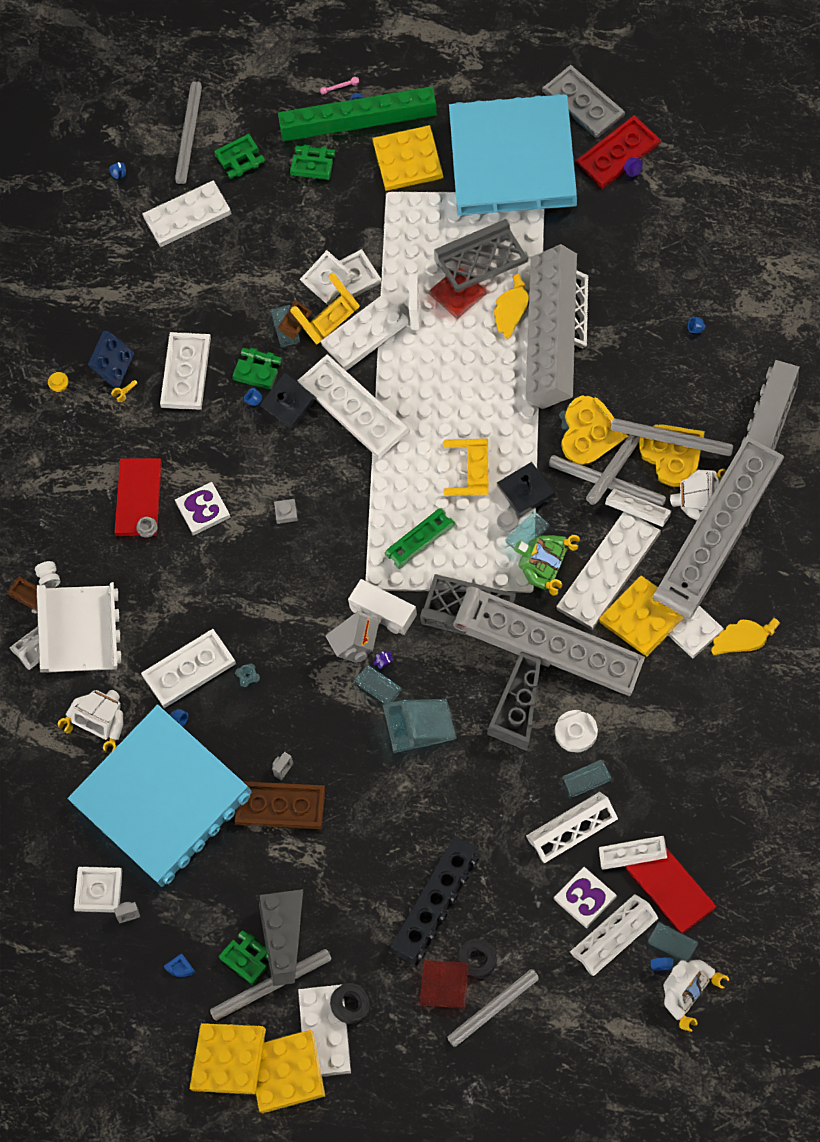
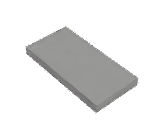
(585, 101)

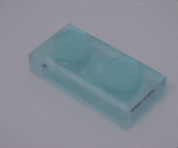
(278, 315)

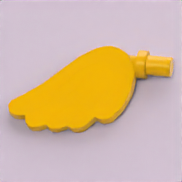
(511, 307)
(743, 637)

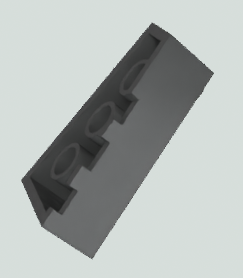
(515, 710)
(281, 931)

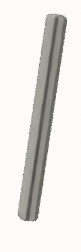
(188, 132)
(671, 437)
(593, 476)
(266, 986)

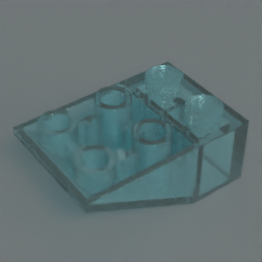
(418, 723)

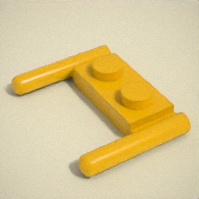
(331, 316)
(476, 467)

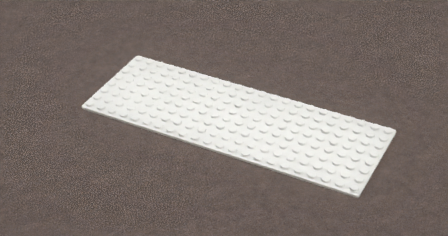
(450, 384)

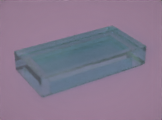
(529, 529)
(378, 685)
(586, 778)
(673, 942)

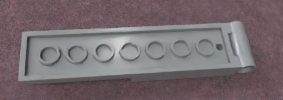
(718, 528)
(547, 639)

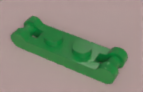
(419, 537)

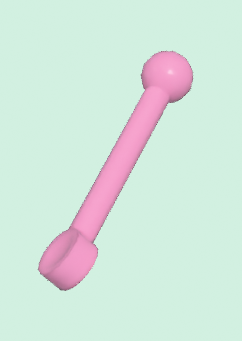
(354, 81)

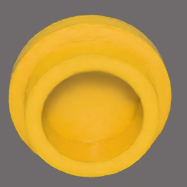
(58, 381)

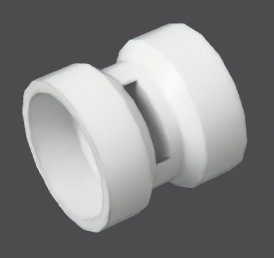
(47, 574)

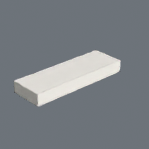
(638, 507)
(632, 852)

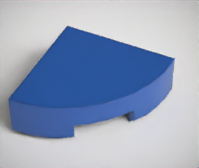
(179, 967)

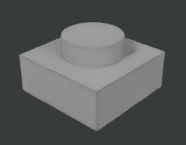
(285, 511)
(282, 765)
(126, 912)

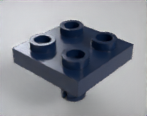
(111, 359)

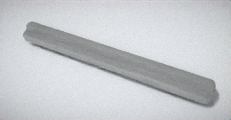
(612, 469)
(493, 1008)

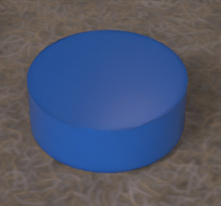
(661, 964)

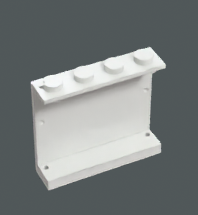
(78, 628)

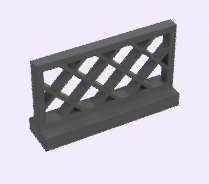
(469, 244)
(445, 620)

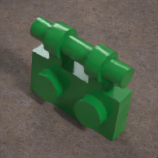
(237, 151)
(312, 167)
(257, 374)
(242, 961)

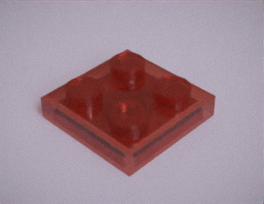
(458, 302)
(444, 984)

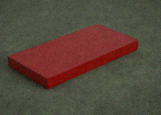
(607, 158)
(137, 494)
(673, 891)

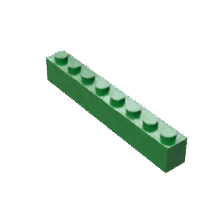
(357, 113)

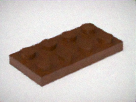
(282, 806)

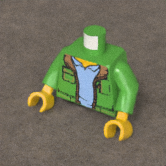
(543, 558)

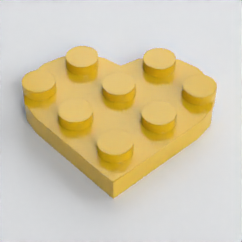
(589, 431)
(672, 461)

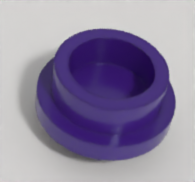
(633, 166)
(383, 659)

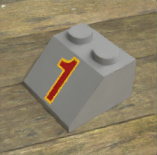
(354, 637)

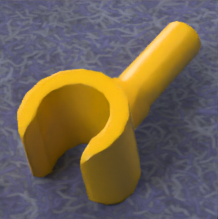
(122, 397)

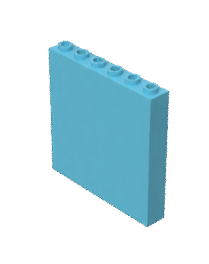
(512, 155)
(160, 795)

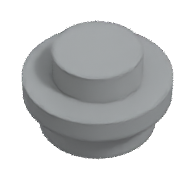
(507, 521)
(146, 527)

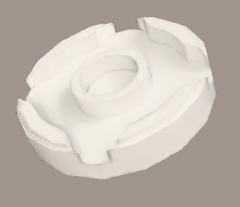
(576, 731)

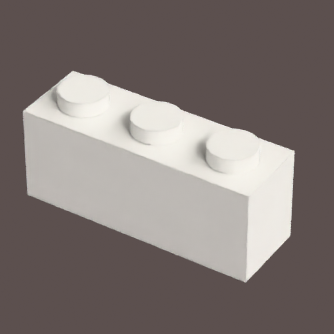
(386, 607)

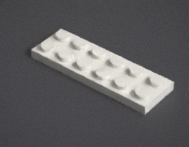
(353, 406)
(608, 570)

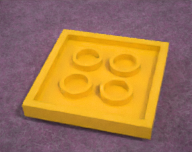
(407, 158)
(640, 618)
(227, 1058)
(289, 1072)

